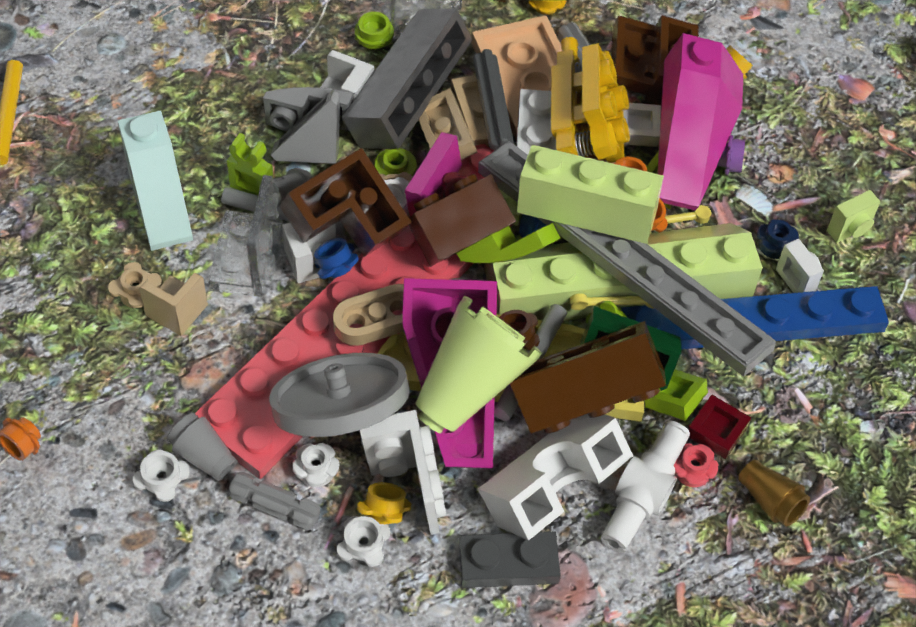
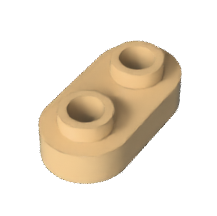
(373, 312)

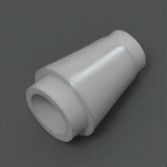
(200, 445)

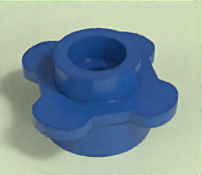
(335, 258)

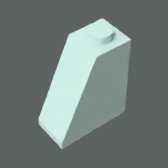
(155, 180)

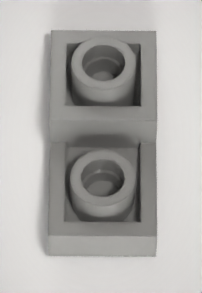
(288, 105)

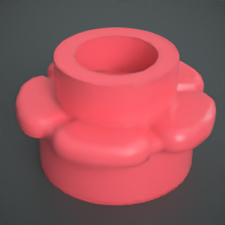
(695, 475)

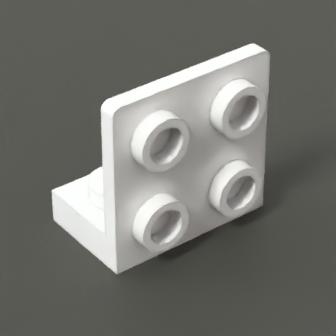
(400, 445)

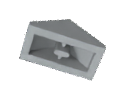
(313, 136)

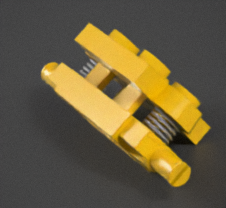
(590, 96)

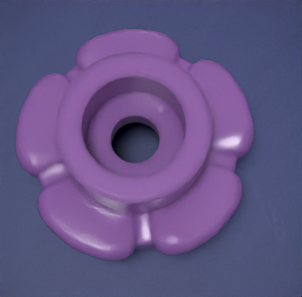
(732, 155)

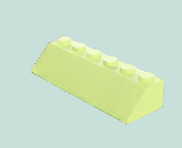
(715, 256)

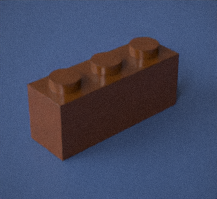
(589, 379)

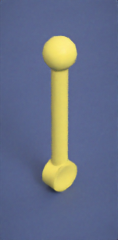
(701, 216)
(581, 301)

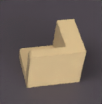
(175, 302)

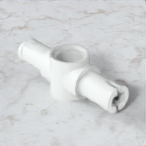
(645, 486)

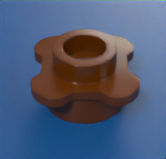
(524, 324)

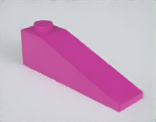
(697, 117)
(426, 317)

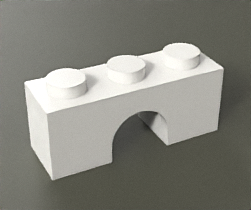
(524, 492)

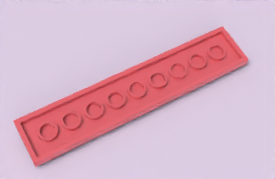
(242, 407)

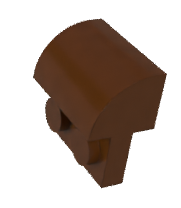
(641, 50)

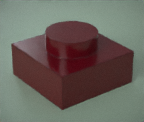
(719, 426)

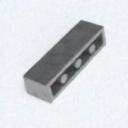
(407, 79)

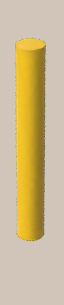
(8, 106)

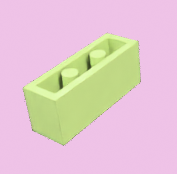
(589, 193)

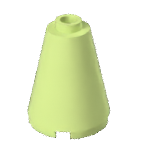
(471, 367)

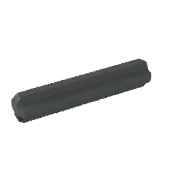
(492, 99)

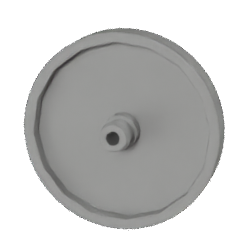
(339, 394)

